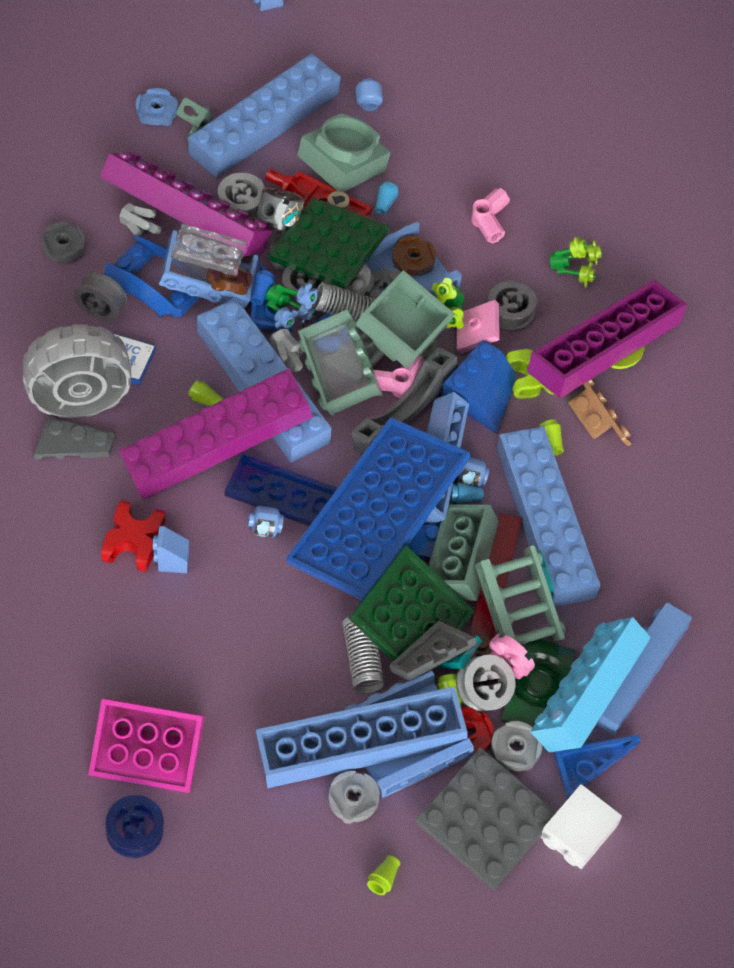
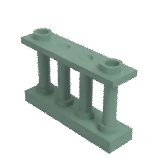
(496, 595)

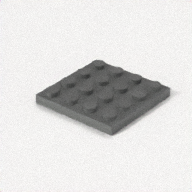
(486, 819)

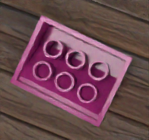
(146, 744)

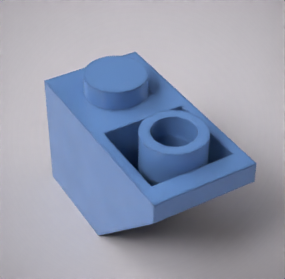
(171, 551)

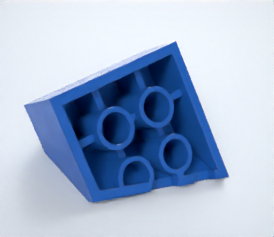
(485, 383)

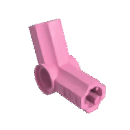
(484, 214)
(400, 379)

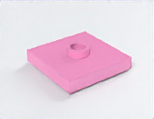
(479, 325)

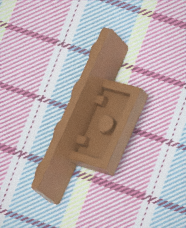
(595, 415)

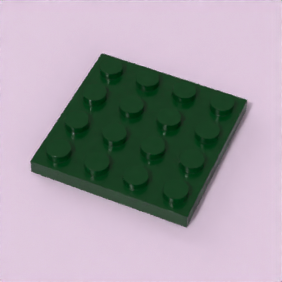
(329, 243)
(407, 604)

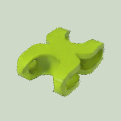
(528, 386)

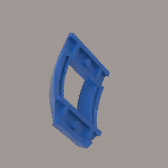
(124, 272)

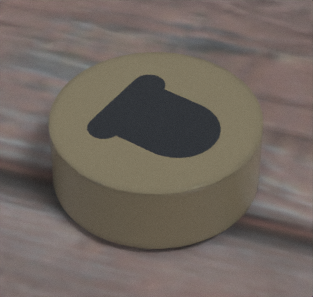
(339, 199)

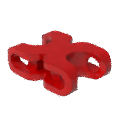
(132, 536)

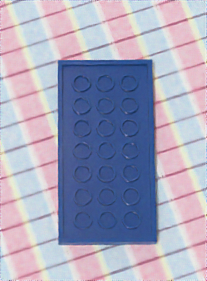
(378, 507)

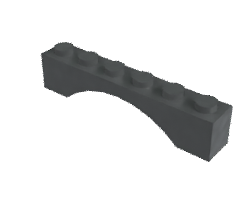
(421, 393)

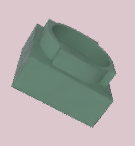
(344, 152)
(404, 320)

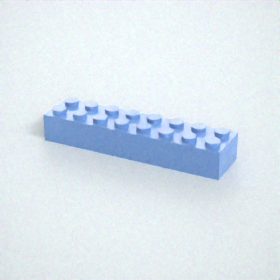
(263, 115)
(251, 359)
(548, 514)
(361, 737)

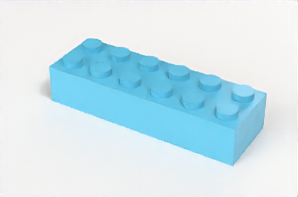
(590, 685)

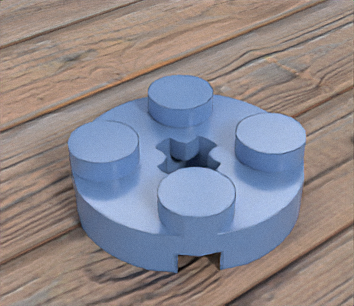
(161, 116)

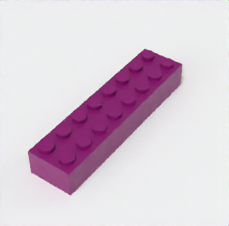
(183, 200)
(606, 338)
(216, 433)

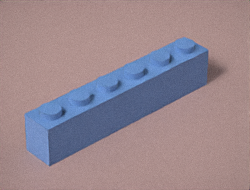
(447, 424)
(665, 633)

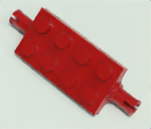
(312, 188)

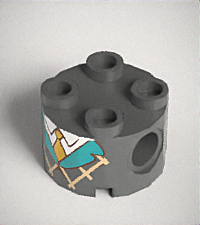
(280, 208)

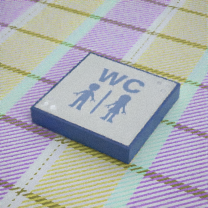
(140, 357)

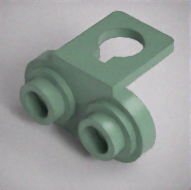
(202, 118)

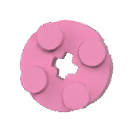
(513, 654)

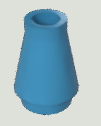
(386, 196)
(465, 493)

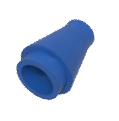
(261, 284)

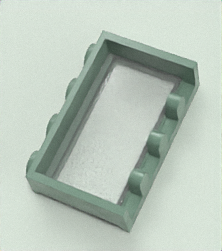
(338, 362)

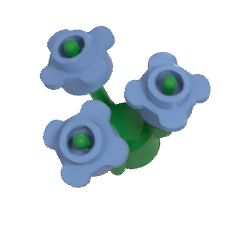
(278, 296)

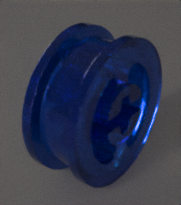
(134, 810)

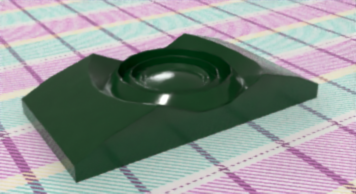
(535, 689)

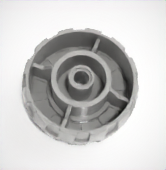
(76, 371)

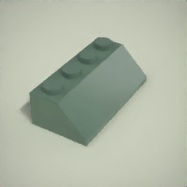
(460, 544)

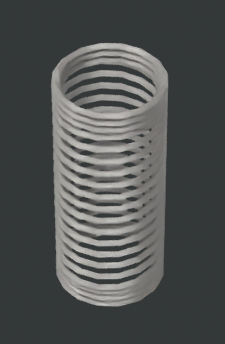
(324, 297)
(365, 675)

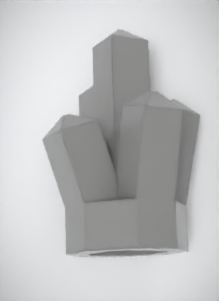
(138, 219)
(287, 349)

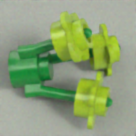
(561, 259)
(452, 299)

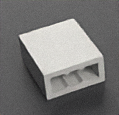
(580, 827)

